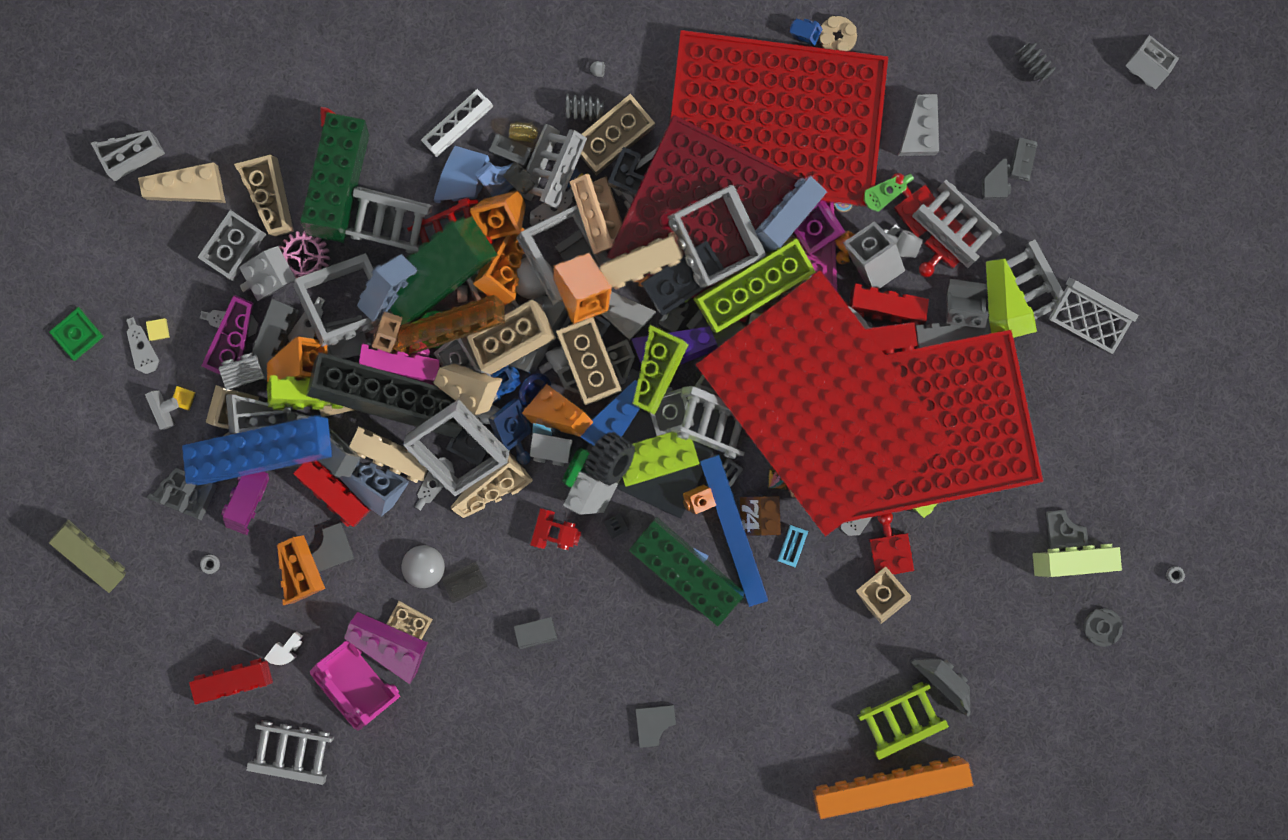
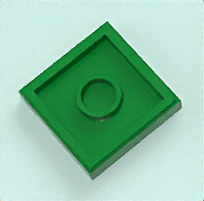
(76, 334)

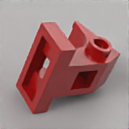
(567, 536)

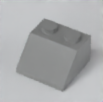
(1152, 62)
(550, 448)

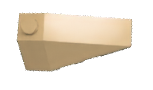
(506, 479)

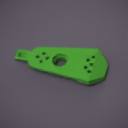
(881, 195)

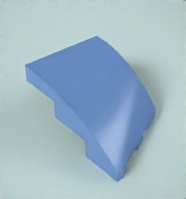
(459, 177)

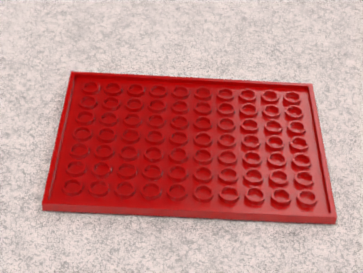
(788, 105)
(823, 403)
(982, 407)

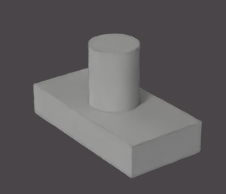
(161, 409)

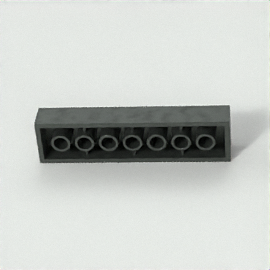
(379, 393)

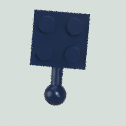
(510, 428)

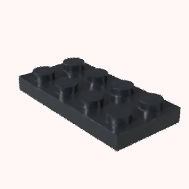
(677, 283)

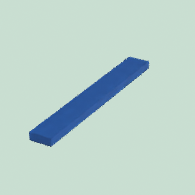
(734, 531)

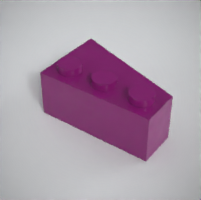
(244, 501)

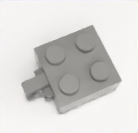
(266, 273)
(670, 412)

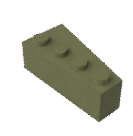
(87, 556)

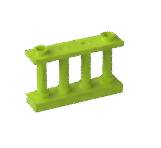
(902, 740)

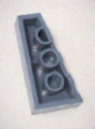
(790, 213)

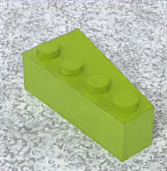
(658, 367)
(292, 393)

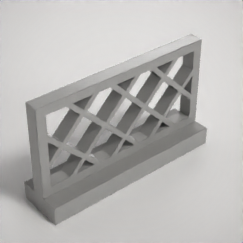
(1097, 300)

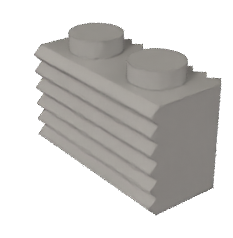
(241, 371)

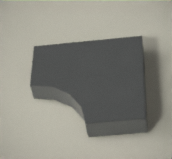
(1063, 532)
(334, 548)
(652, 723)

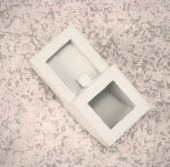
(283, 654)

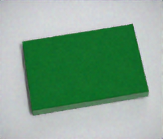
(575, 467)

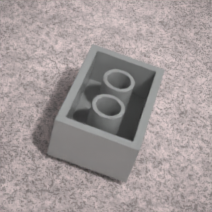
(231, 245)

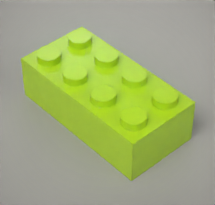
(660, 457)

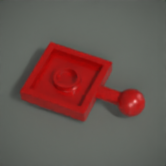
(913, 203)
(927, 268)
(891, 550)

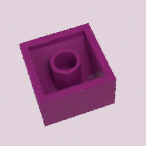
(819, 228)

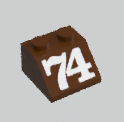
(760, 515)

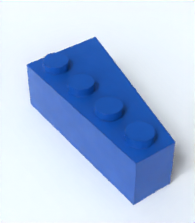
(614, 417)

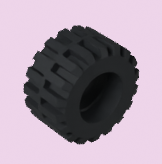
(610, 458)

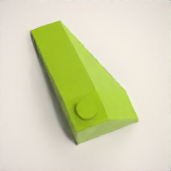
(1006, 301)

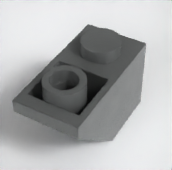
(995, 184)

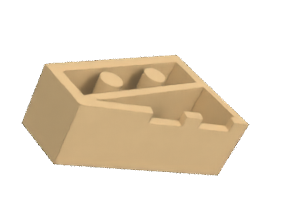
(471, 388)

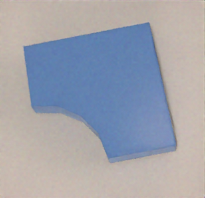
(493, 179)

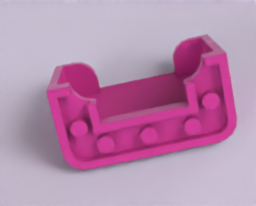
(353, 685)

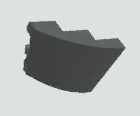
(184, 497)

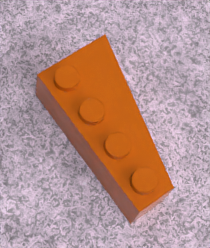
(500, 274)

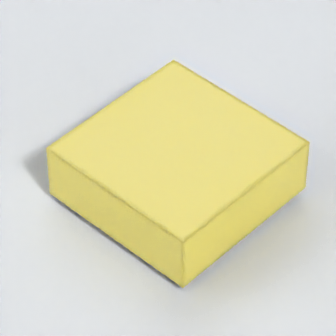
(157, 329)

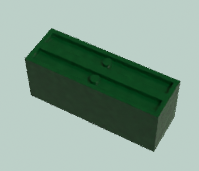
(335, 177)
(442, 267)
(687, 571)

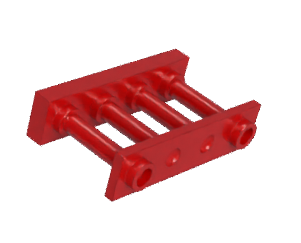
(463, 205)

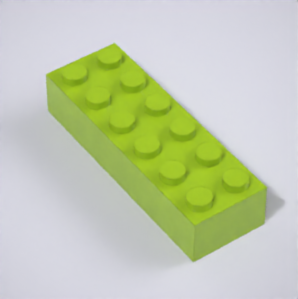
(754, 285)

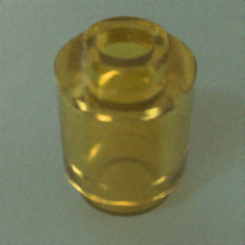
(523, 132)

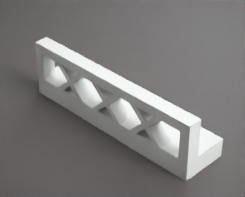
(473, 116)

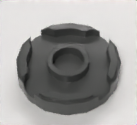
(1103, 627)

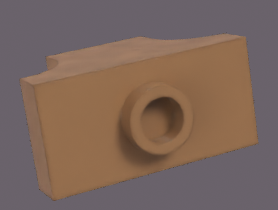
(386, 332)

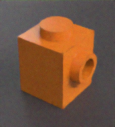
(699, 499)

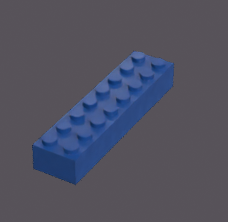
(257, 450)

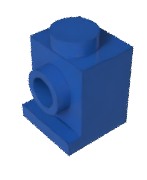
(806, 31)

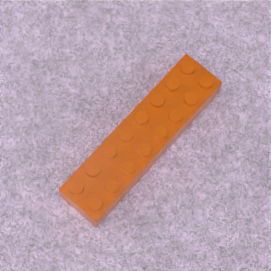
(892, 787)

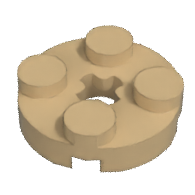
(837, 24)

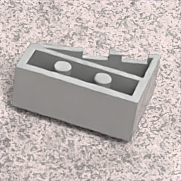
(922, 128)

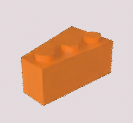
(556, 411)
(298, 569)

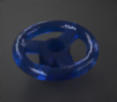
(531, 389)

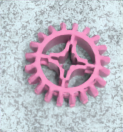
(304, 248)

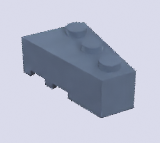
(383, 286)

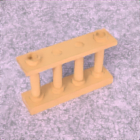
(597, 211)

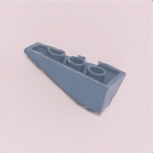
(375, 487)

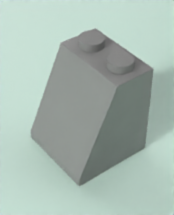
(874, 256)
(589, 494)

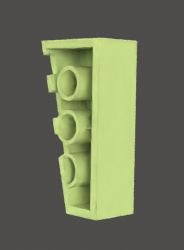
(1076, 561)

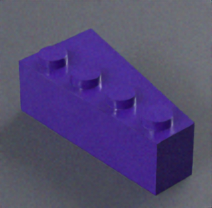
(699, 342)

